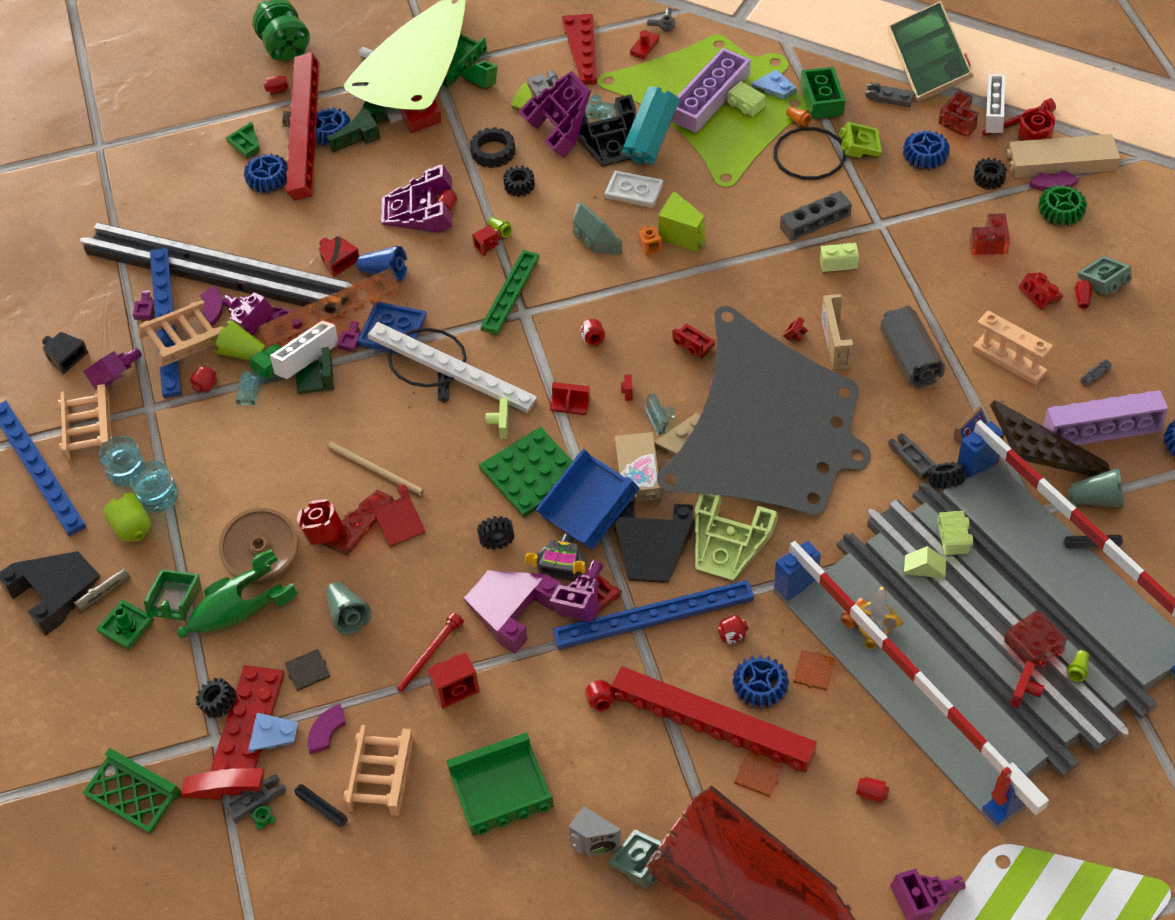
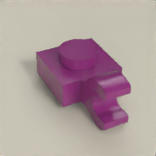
(144, 309)
(349, 338)

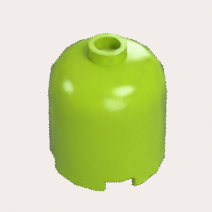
(128, 518)

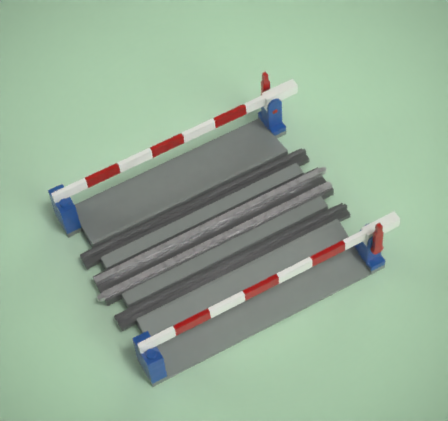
(948, 665)

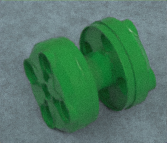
(280, 29)

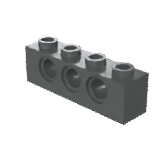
(815, 215)

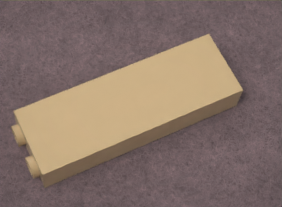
(1070, 154)

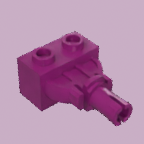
(249, 312)
(110, 367)
(579, 597)
(921, 895)

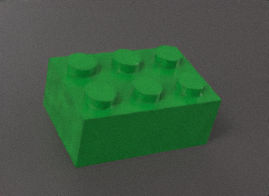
(822, 92)

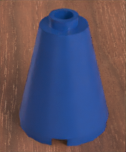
(383, 259)

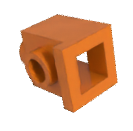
(649, 236)

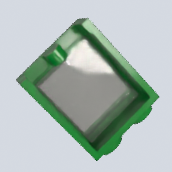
(172, 594)

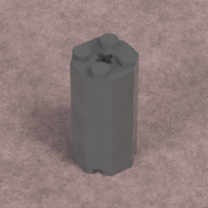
(912, 347)

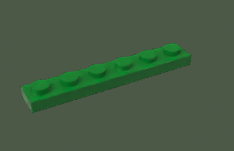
(510, 292)

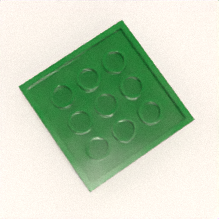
(527, 470)

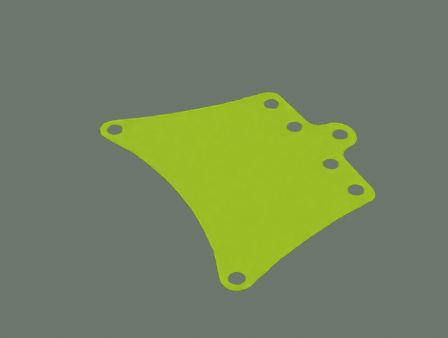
(729, 137)

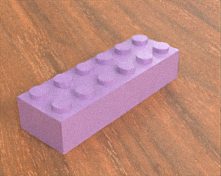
(709, 89)
(1108, 418)

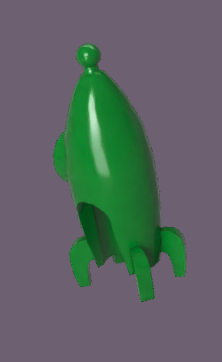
(224, 601)

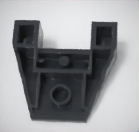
(607, 137)
(653, 545)
(56, 580)

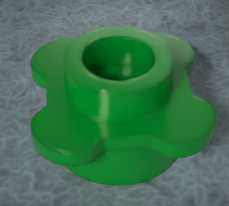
(262, 811)

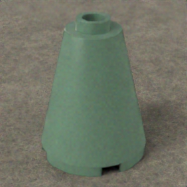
(1099, 490)
(346, 609)

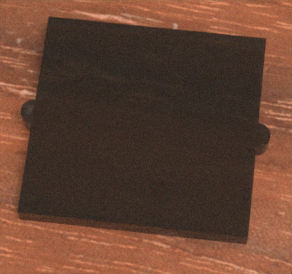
(307, 669)

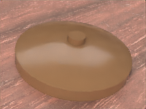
(254, 533)

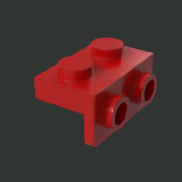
(1039, 289)
(692, 340)

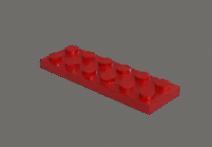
(256, 694)

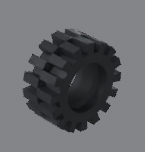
(990, 166)
(519, 187)
(946, 475)
(495, 532)
(222, 703)

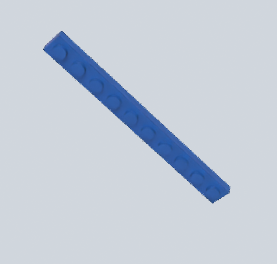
(163, 305)
(40, 471)
(653, 614)

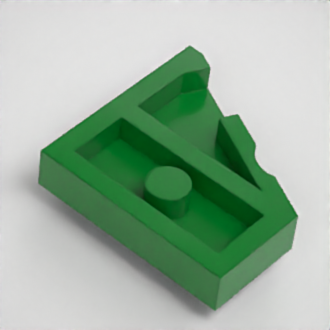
(244, 140)

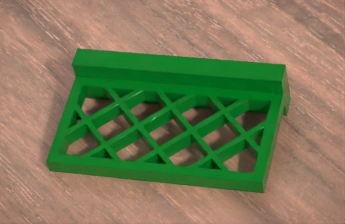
(138, 773)

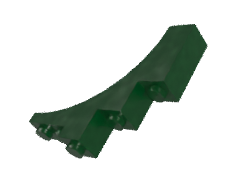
(361, 128)

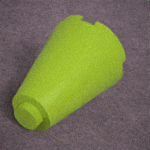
(237, 342)

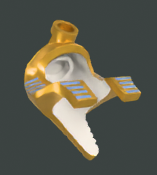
(881, 615)

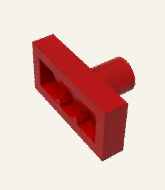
(644, 44)
(1026, 685)

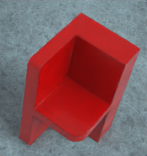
(570, 398)

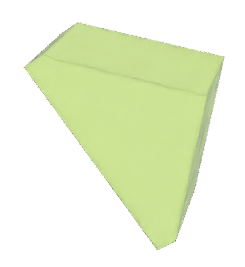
(925, 563)

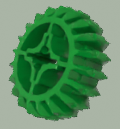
(1062, 205)

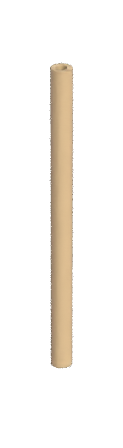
(375, 468)

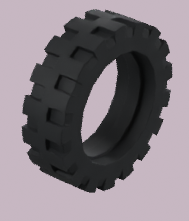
(490, 135)

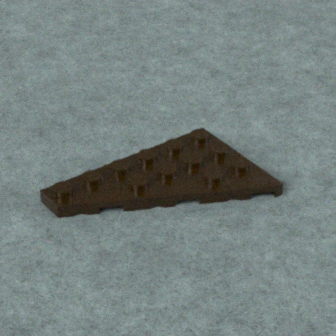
(1043, 446)

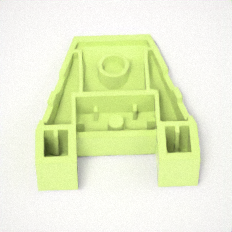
(726, 545)

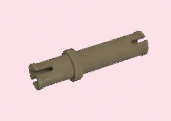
(94, 595)

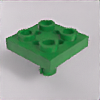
(121, 621)

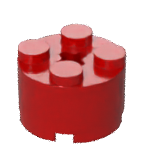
(1036, 125)
(320, 522)

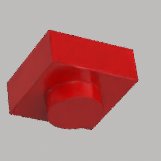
(626, 387)

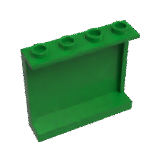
(465, 55)
(499, 784)

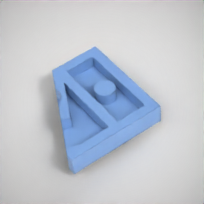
(775, 84)
(271, 732)

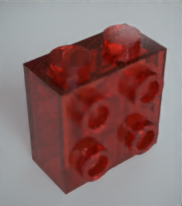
(1035, 639)

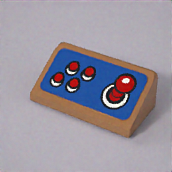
(967, 426)

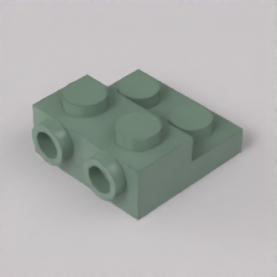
(1106, 275)
(633, 856)

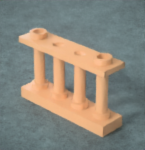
(181, 348)
(1006, 357)
(101, 412)
(395, 781)

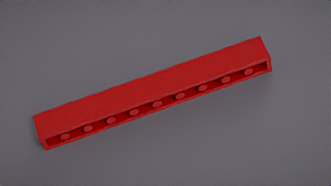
(303, 127)
(714, 719)

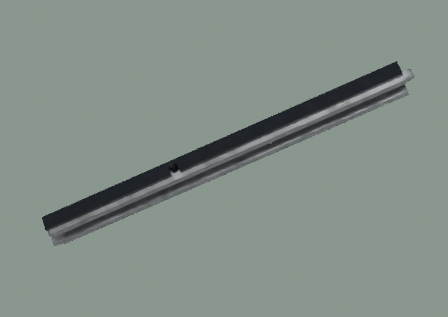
(214, 266)

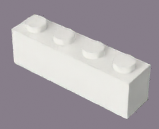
(995, 103)
(304, 349)

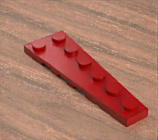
(582, 45)

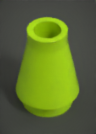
(502, 226)
(1078, 668)

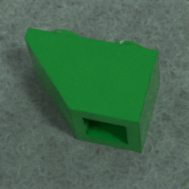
(482, 74)

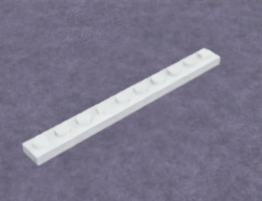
(452, 367)

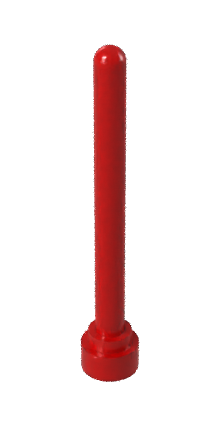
(1047, 104)
(453, 622)

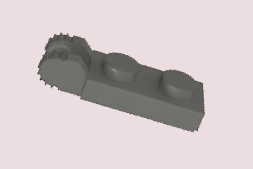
(889, 95)
(911, 455)
(244, 804)

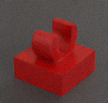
(794, 330)

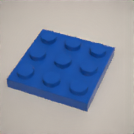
(394, 316)

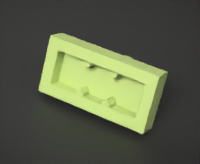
(500, 418)

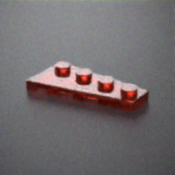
(357, 524)

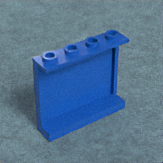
(587, 499)

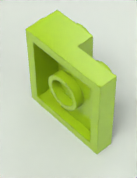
(860, 140)

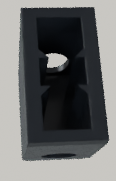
(64, 351)

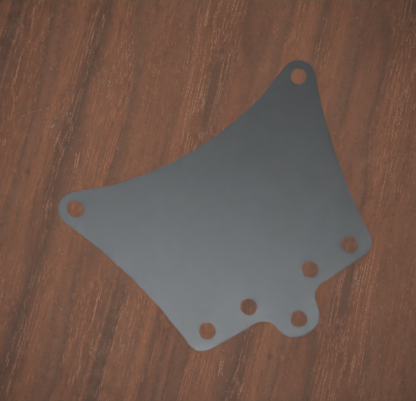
(767, 424)

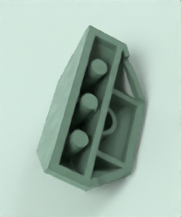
(594, 231)

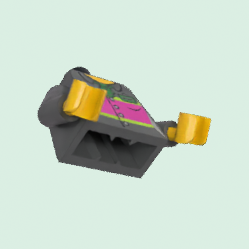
(559, 559)

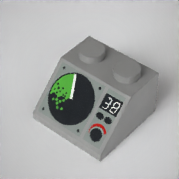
(593, 834)

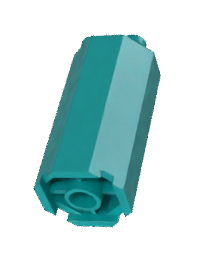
(650, 126)

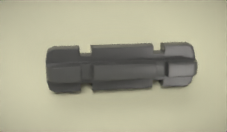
(1095, 372)

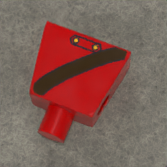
(337, 254)

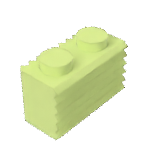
(746, 99)
(839, 257)
(954, 532)

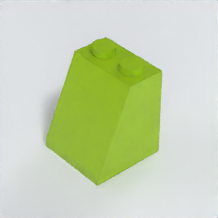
(681, 224)

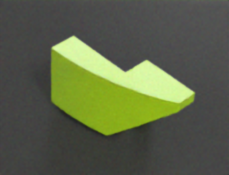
(521, 97)

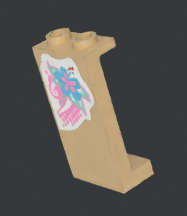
(839, 350)
(638, 461)

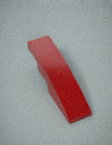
(222, 782)

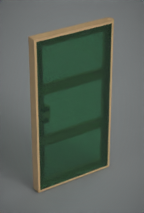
(929, 51)

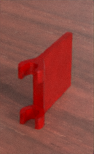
(397, 518)

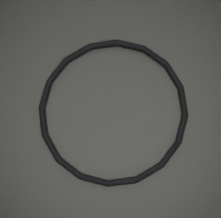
(808, 177)
(431, 384)

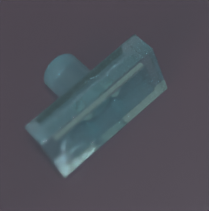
(599, 109)
(248, 388)
(658, 414)

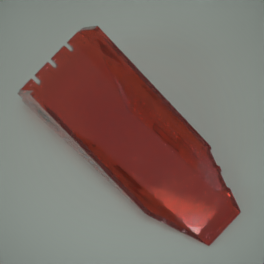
(740, 868)

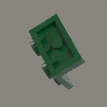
(316, 375)

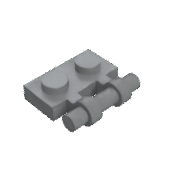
(538, 82)

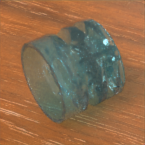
(119, 459)
(154, 486)

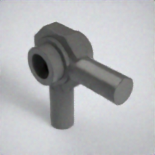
(666, 23)

